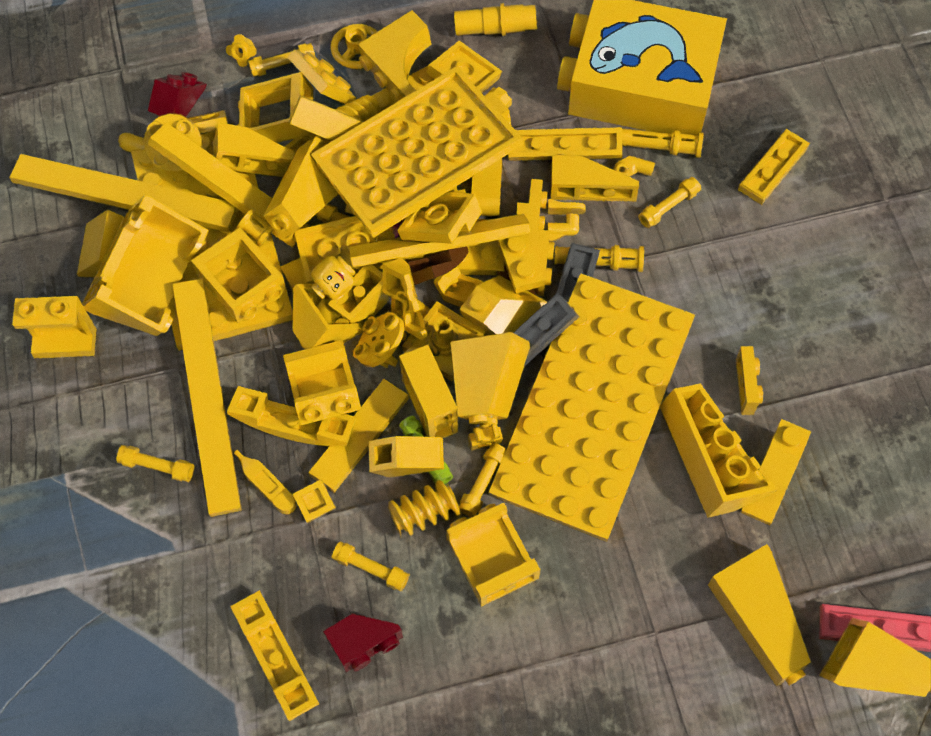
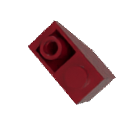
(175, 94)
(360, 638)

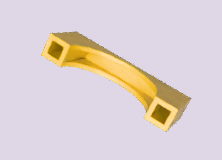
(394, 50)

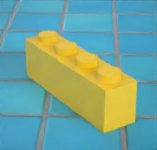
(712, 453)

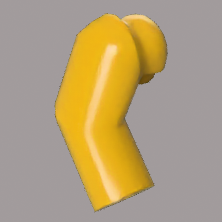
(130, 142)
(633, 165)

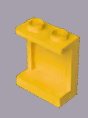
(56, 325)
(321, 382)
(491, 553)

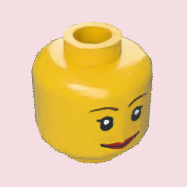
(332, 277)

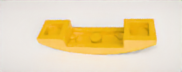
(282, 420)
(274, 655)

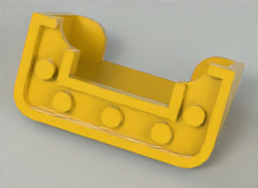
(143, 265)

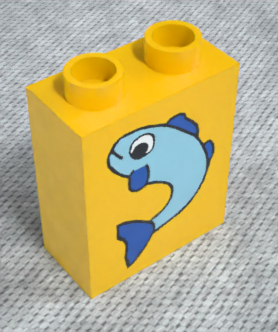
(642, 65)

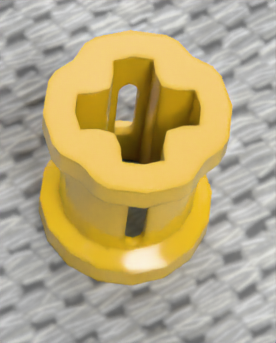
(255, 226)

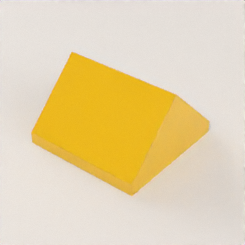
(96, 242)

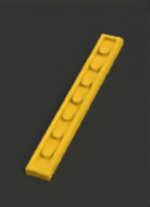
(120, 191)
(206, 398)

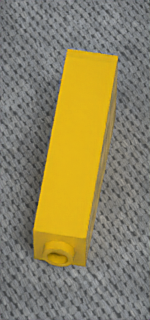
(300, 192)
(762, 613)

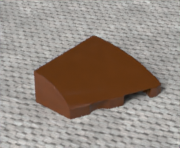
(437, 264)

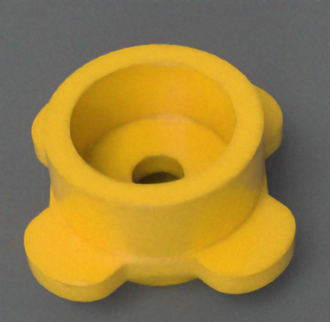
(247, 47)

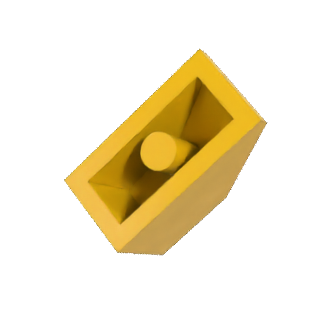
(363, 298)

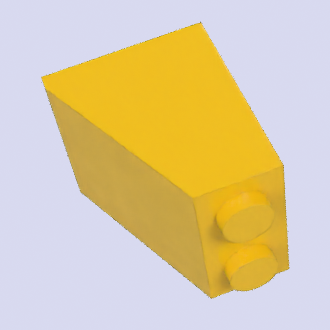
(487, 375)
(877, 662)

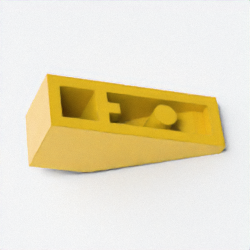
(250, 151)
(583, 179)
(778, 466)

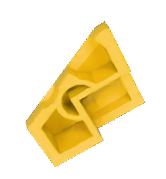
(404, 301)

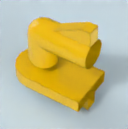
(572, 212)

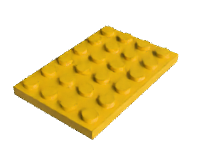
(416, 150)

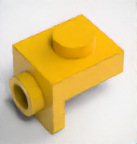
(455, 286)

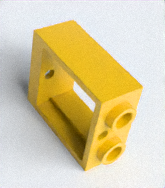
(271, 92)
(225, 253)
(428, 392)

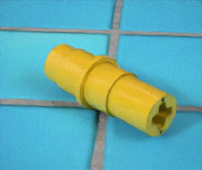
(496, 20)

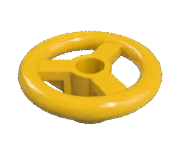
(353, 36)

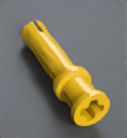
(674, 142)
(616, 254)

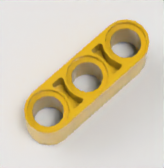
(487, 188)

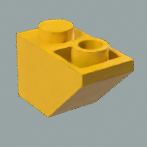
(405, 455)

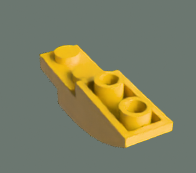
(539, 237)

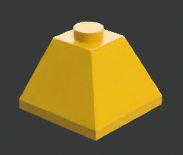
(498, 308)
(316, 322)

